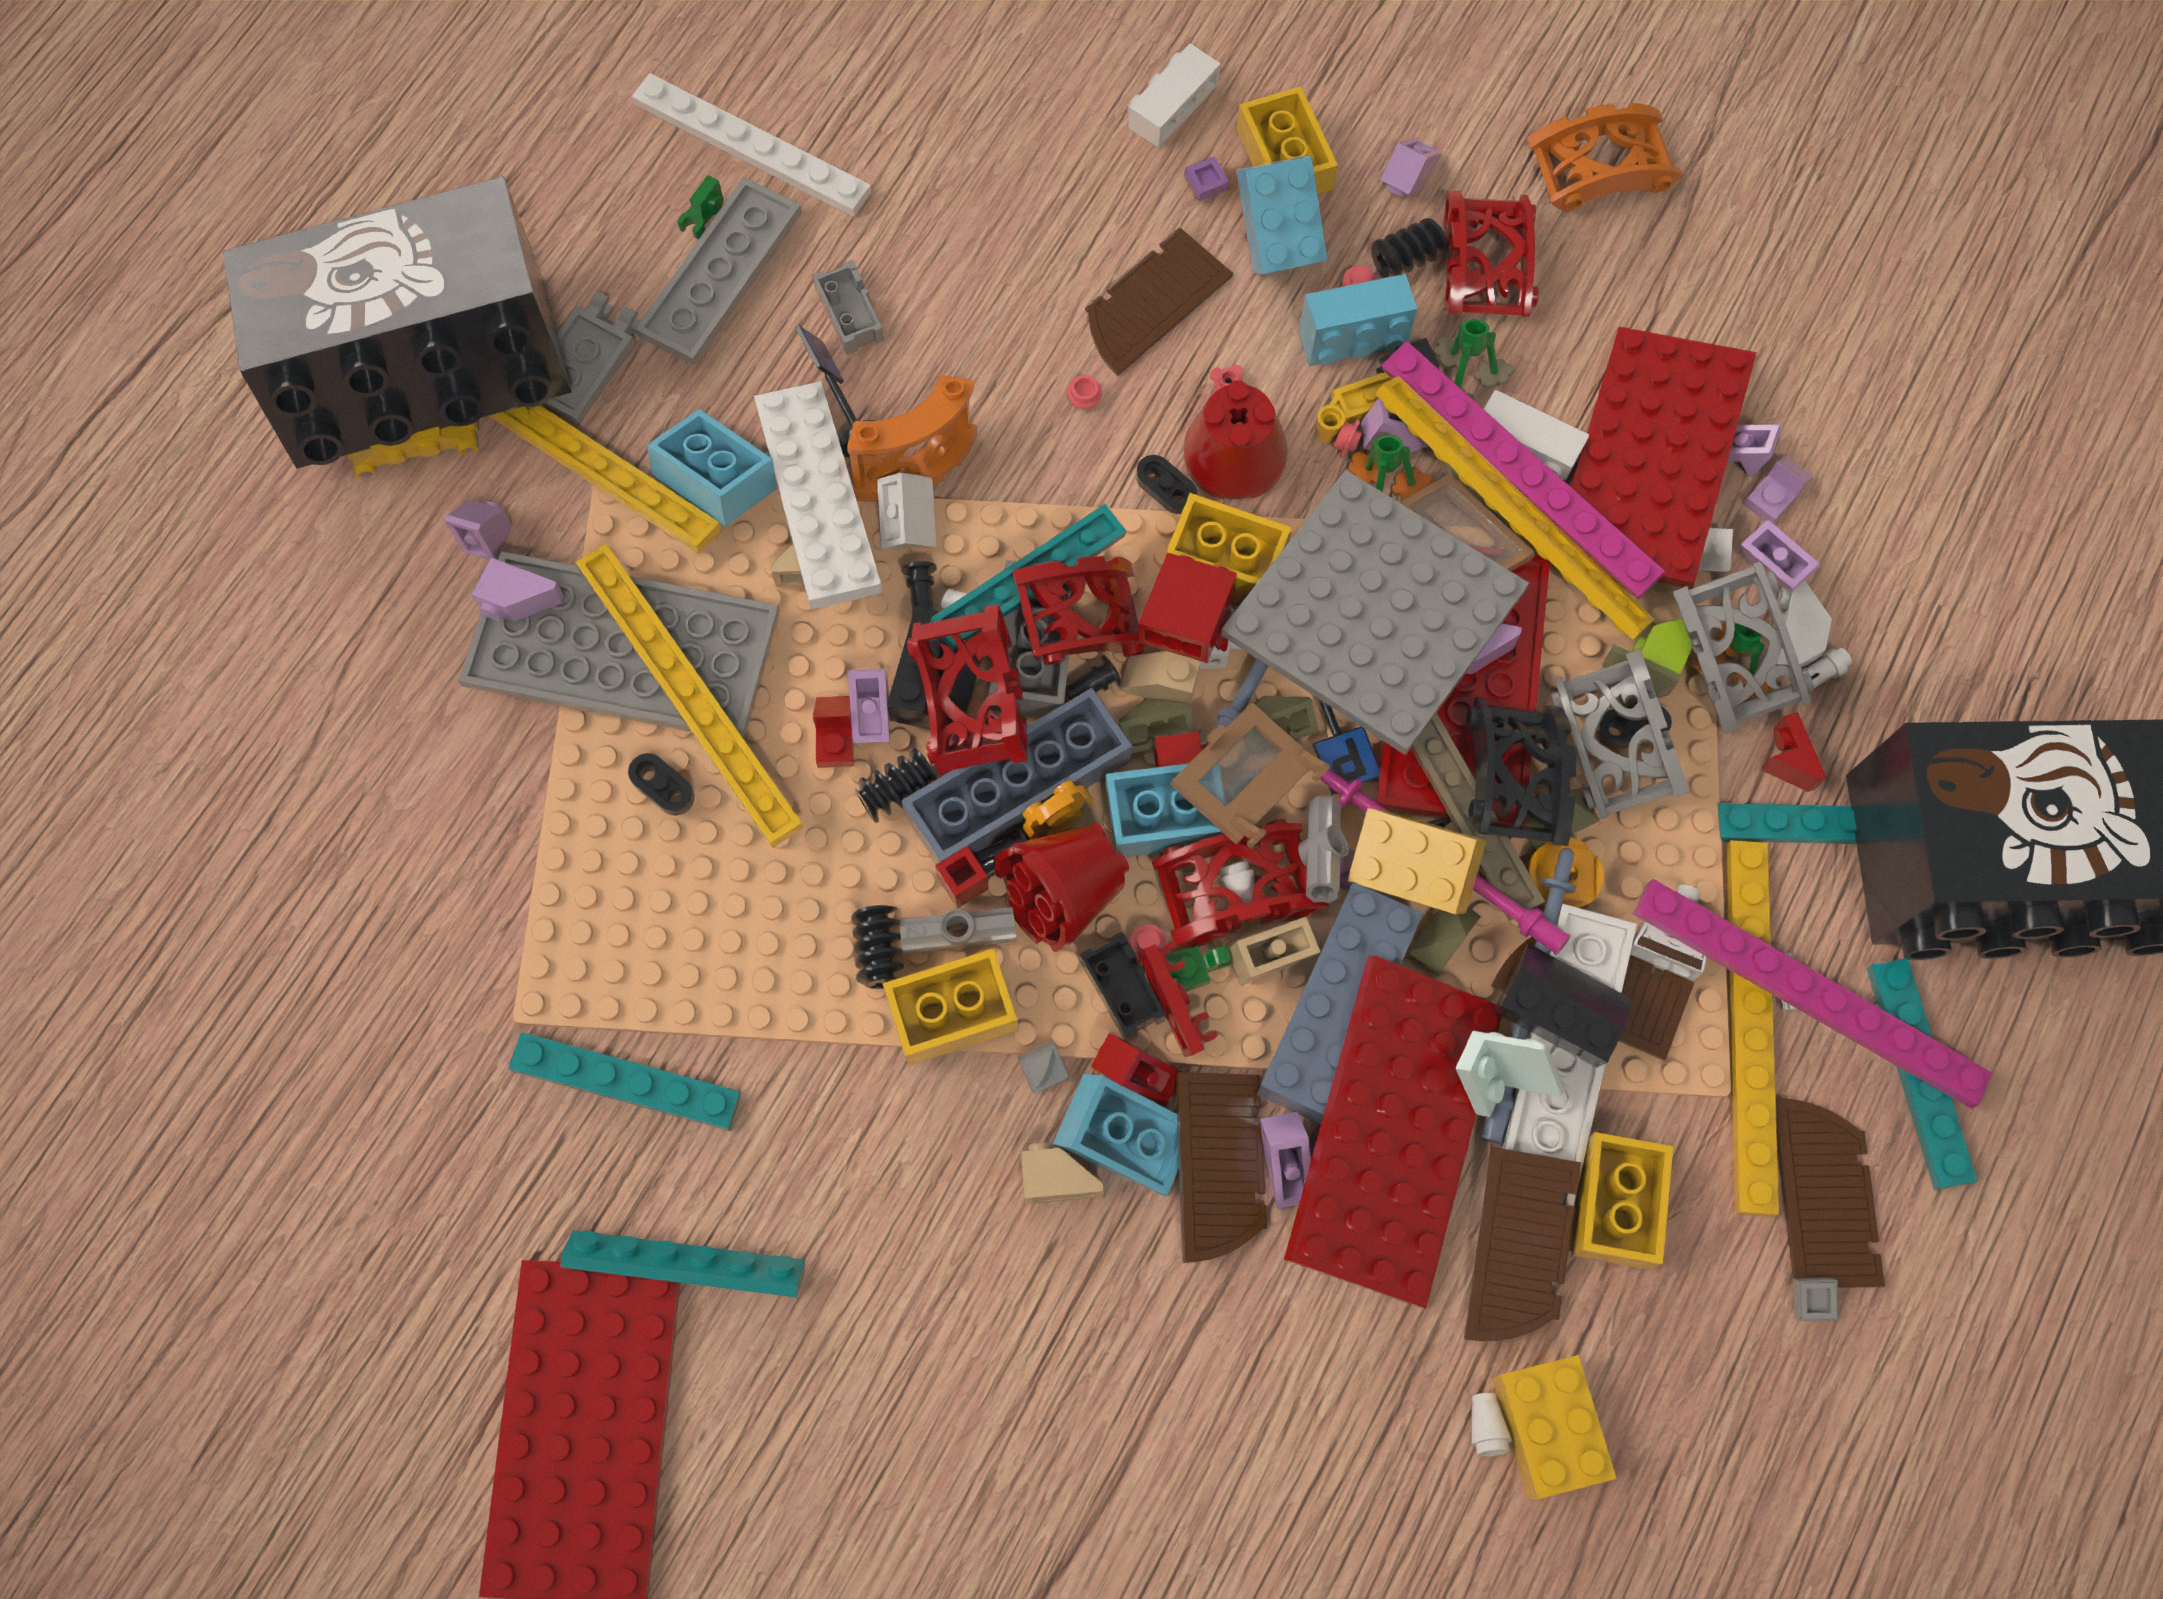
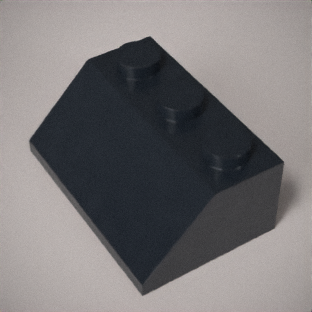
(907, 696)
(1564, 1006)

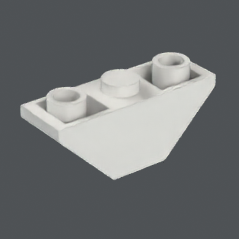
(1806, 623)

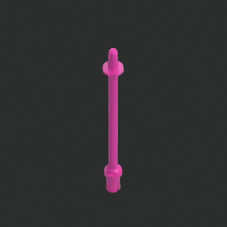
(1529, 921)

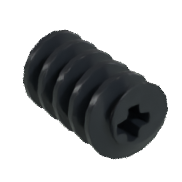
(1409, 246)
(895, 783)
(874, 945)

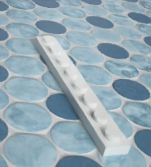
(752, 144)

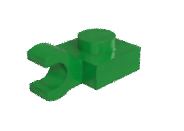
(704, 204)
(1196, 967)

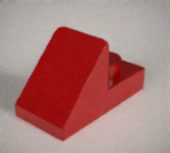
(833, 732)
(1799, 760)

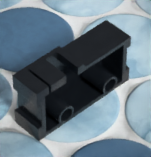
(1122, 986)

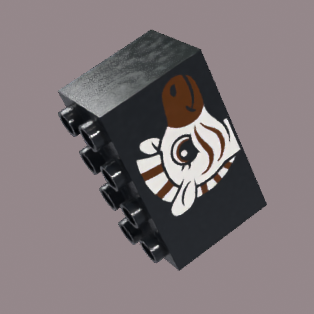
(394, 323)
(2013, 836)

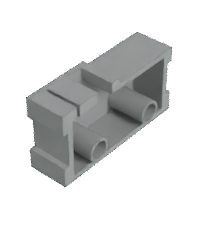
(848, 307)

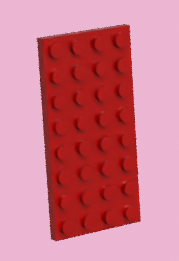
(1663, 443)
(1505, 682)
(1391, 1136)
(580, 1436)

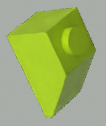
(1666, 645)

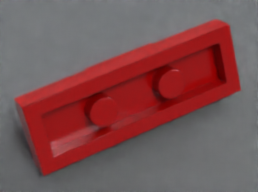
(1174, 999)

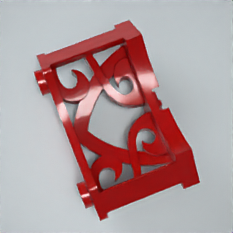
(1505, 218)
(1046, 585)
(991, 642)
(1212, 924)

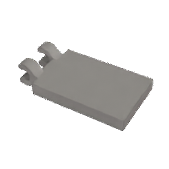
(592, 354)

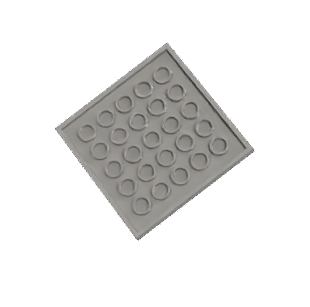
(1375, 611)

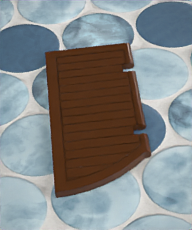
(1153, 299)
(1654, 1007)
(1219, 1163)
(1827, 1196)
(1521, 1244)

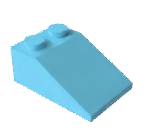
(1121, 1133)

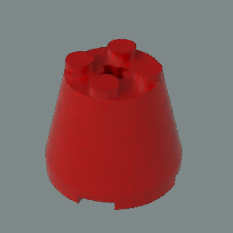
(1236, 444)
(1061, 882)

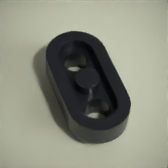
(1168, 485)
(1626, 728)
(662, 786)

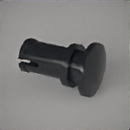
(920, 583)
(1097, 678)
(994, 850)

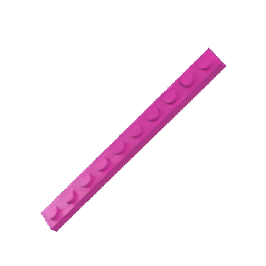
(1527, 473)
(1813, 994)

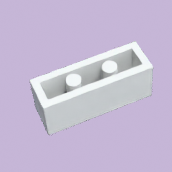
(1173, 95)
(1545, 436)

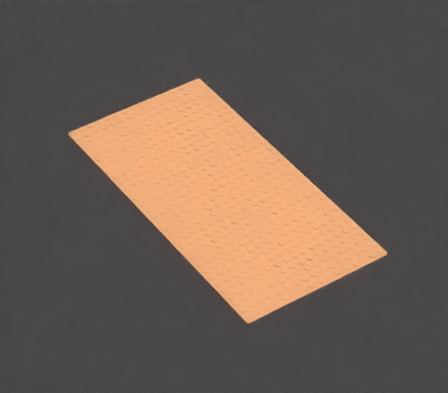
(722, 936)

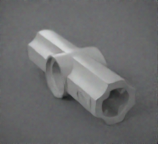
(1323, 849)
(932, 933)

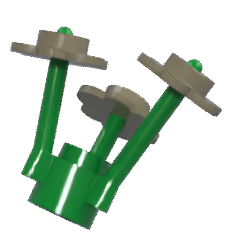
(1470, 342)

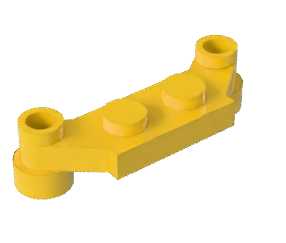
(1349, 405)
(423, 443)

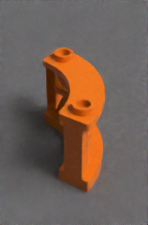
(1634, 128)
(940, 415)

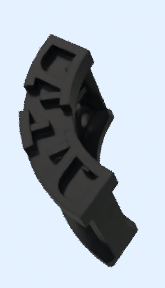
(1508, 728)

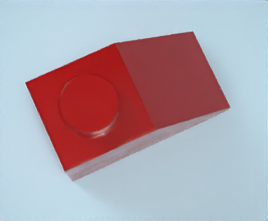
(1136, 1069)

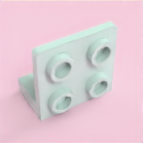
(1501, 1061)

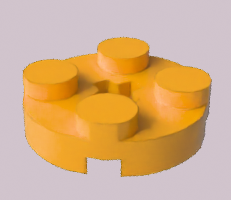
(1058, 811)
(1586, 869)

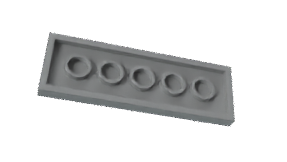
(718, 271)

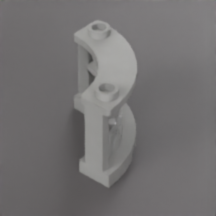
(1629, 681)
(1728, 699)

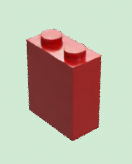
(1187, 607)

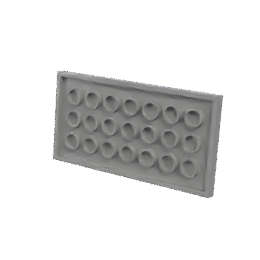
(586, 663)

